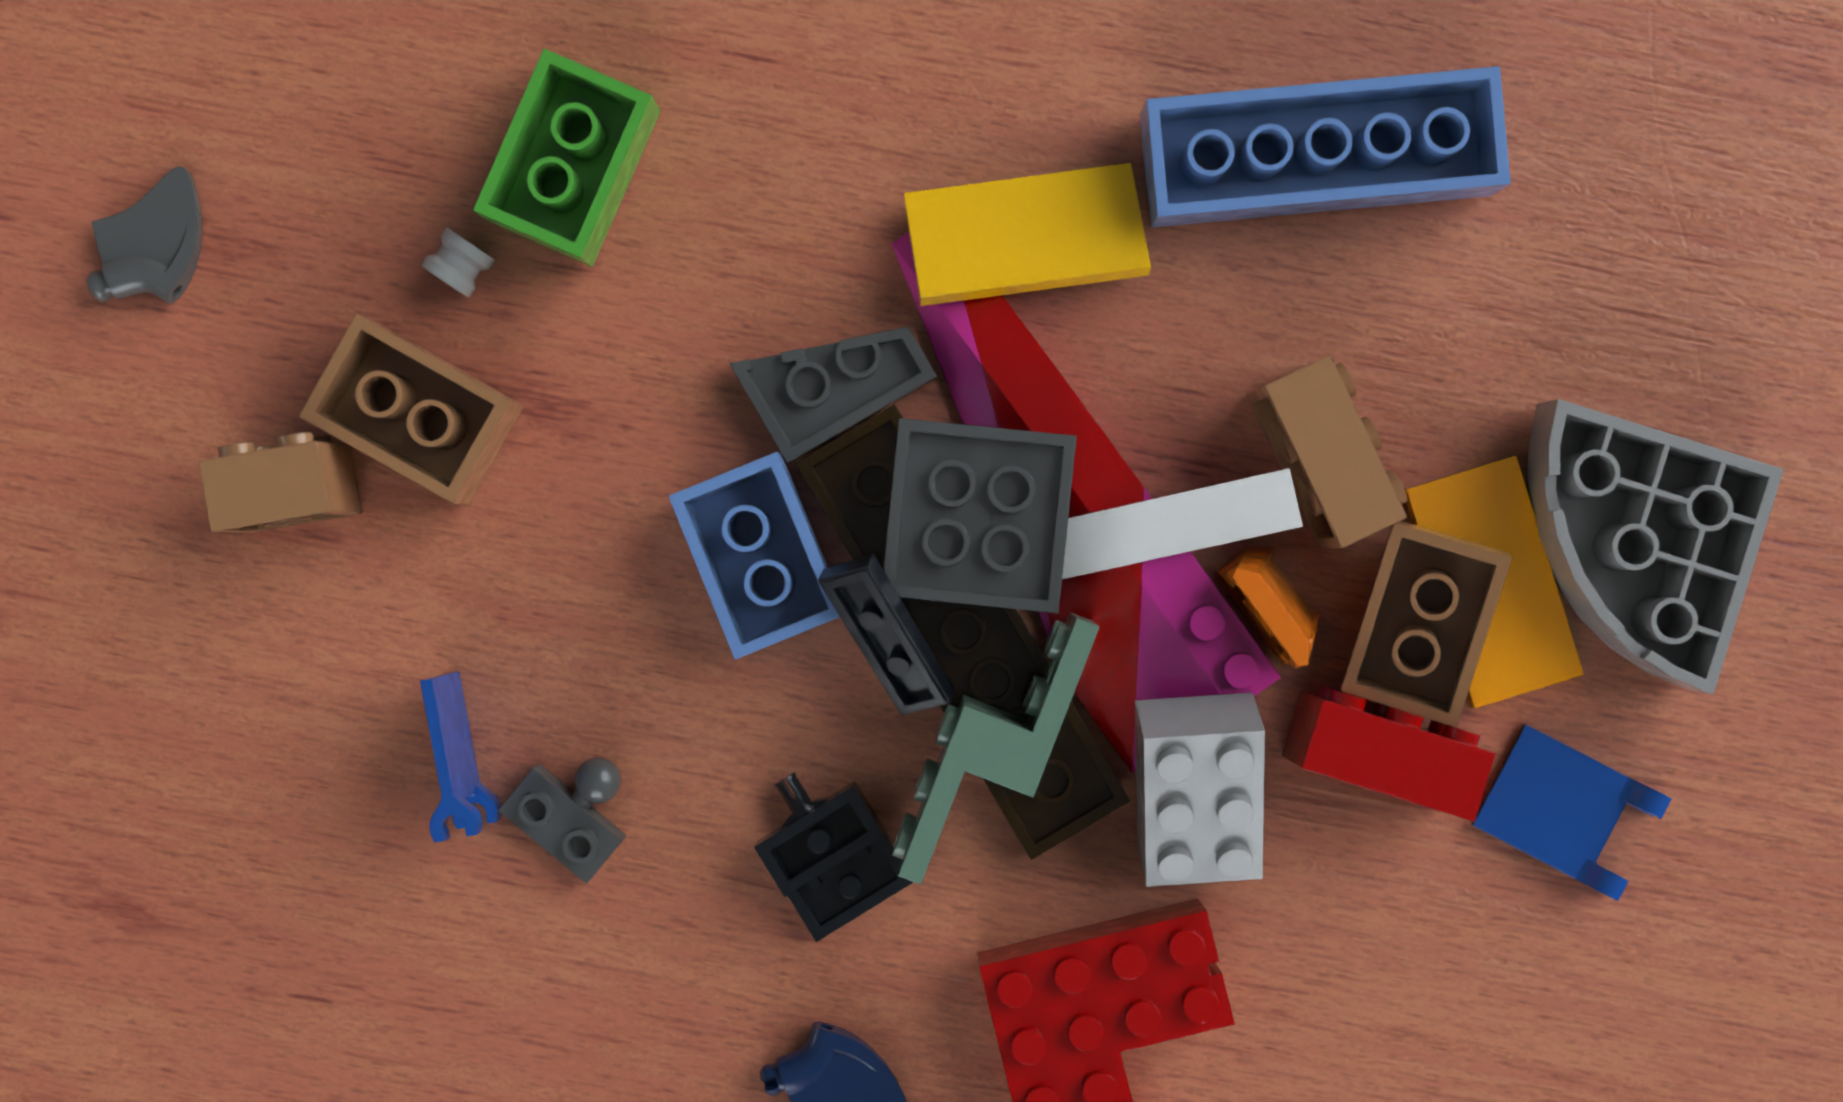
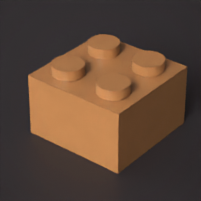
(279, 486)

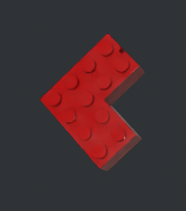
(1098, 990)

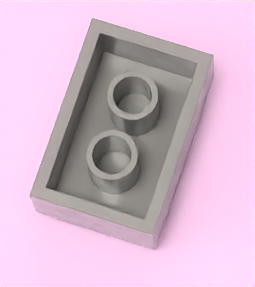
(1200, 789)

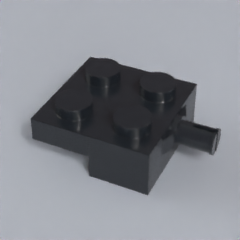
(830, 857)

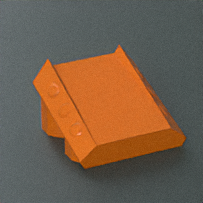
(1271, 604)

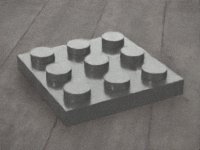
(979, 515)

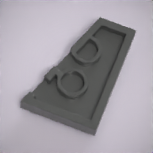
(832, 387)

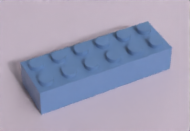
(1324, 147)

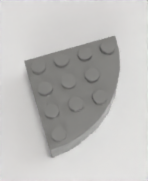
(1648, 535)

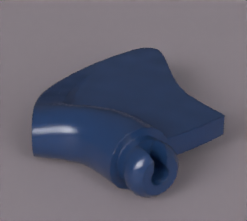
(832, 1069)

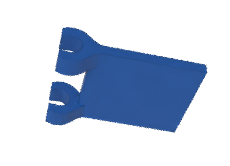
(455, 760)
(1562, 807)

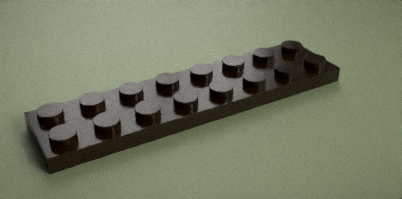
(979, 647)

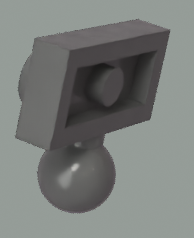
(565, 819)

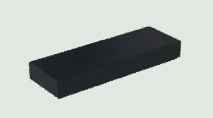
(886, 634)

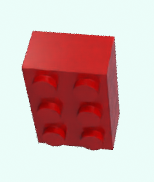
(1389, 752)

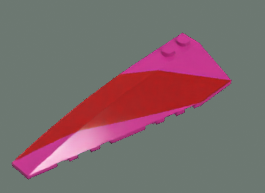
(1158, 619)

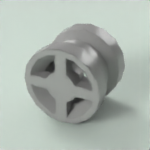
(457, 262)

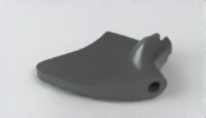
(151, 243)

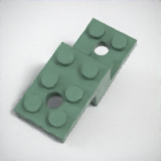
(995, 744)

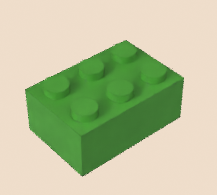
(568, 157)

